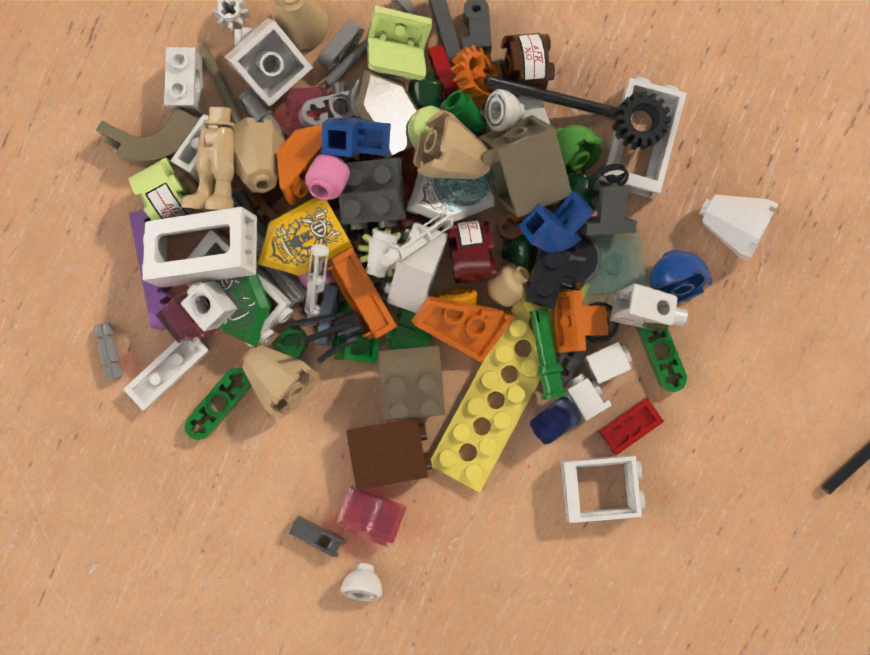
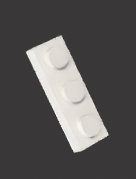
(165, 372)

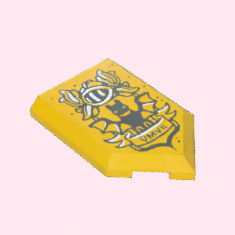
(294, 233)

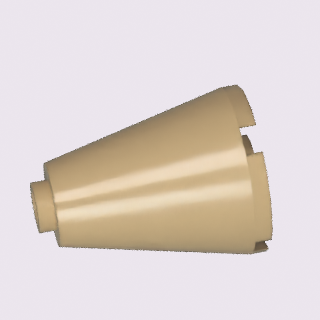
(302, 21)

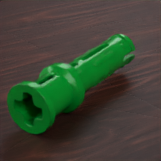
(549, 369)

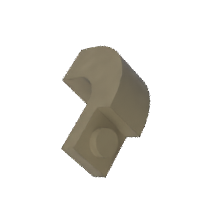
(152, 148)

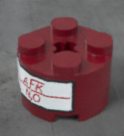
(471, 251)

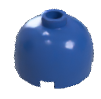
(680, 275)

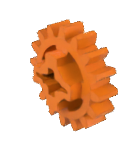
(471, 68)

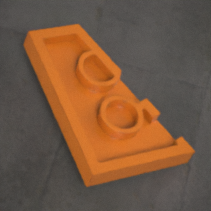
(463, 325)

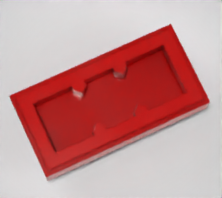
(630, 426)

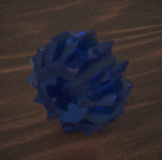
(555, 420)

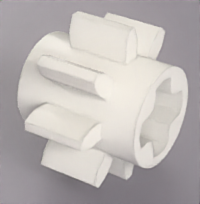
(231, 21)

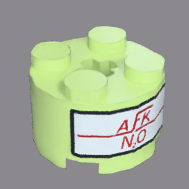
(160, 190)

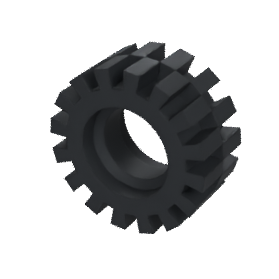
(653, 109)

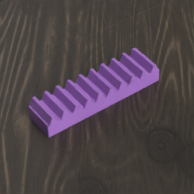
(155, 296)

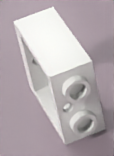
(632, 473)

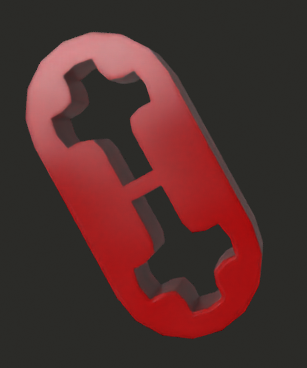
(442, 68)

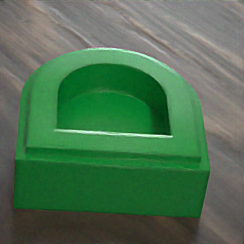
(289, 342)

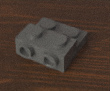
(373, 194)

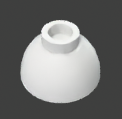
(503, 110)
(362, 584)

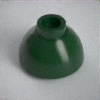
(520, 252)

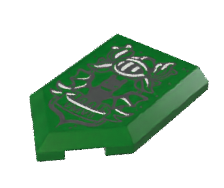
(252, 307)

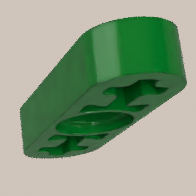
(673, 355)
(211, 425)

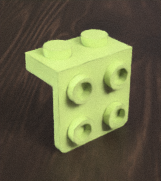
(397, 43)

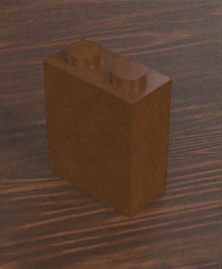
(388, 453)

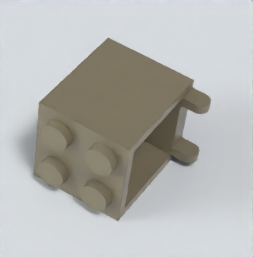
(526, 166)

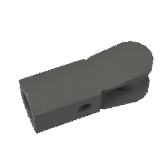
(312, 533)

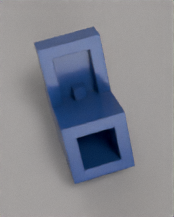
(354, 136)
(558, 229)

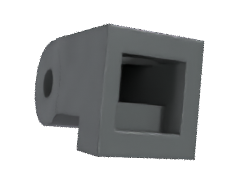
(477, 20)

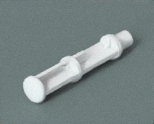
(418, 239)
(316, 280)

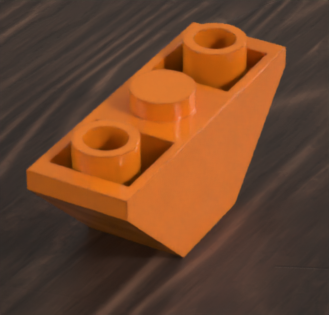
(295, 159)

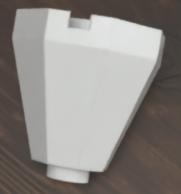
(738, 221)

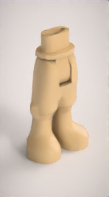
(214, 163)

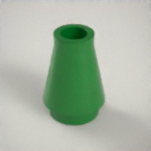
(465, 110)

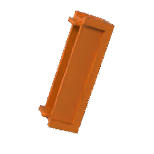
(360, 294)

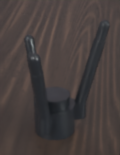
(345, 326)

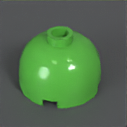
(579, 148)

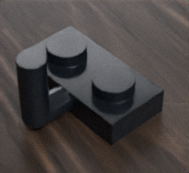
(550, 277)

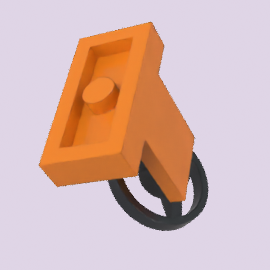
(575, 321)

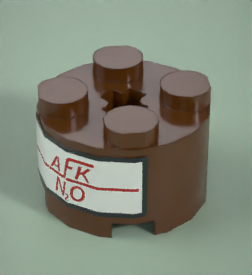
(527, 59)

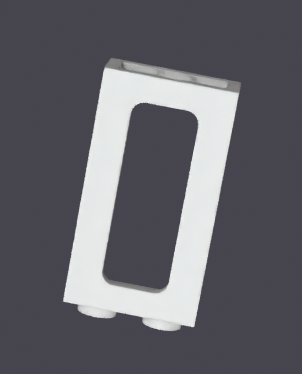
(652, 183)
(212, 245)
(237, 262)

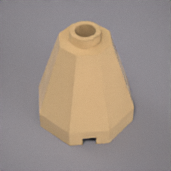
(449, 150)
(256, 153)
(278, 379)

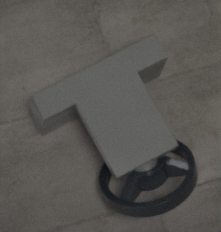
(612, 203)

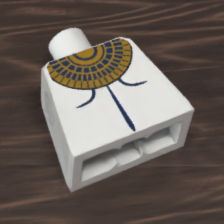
(647, 308)

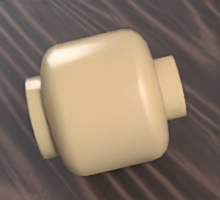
(509, 285)

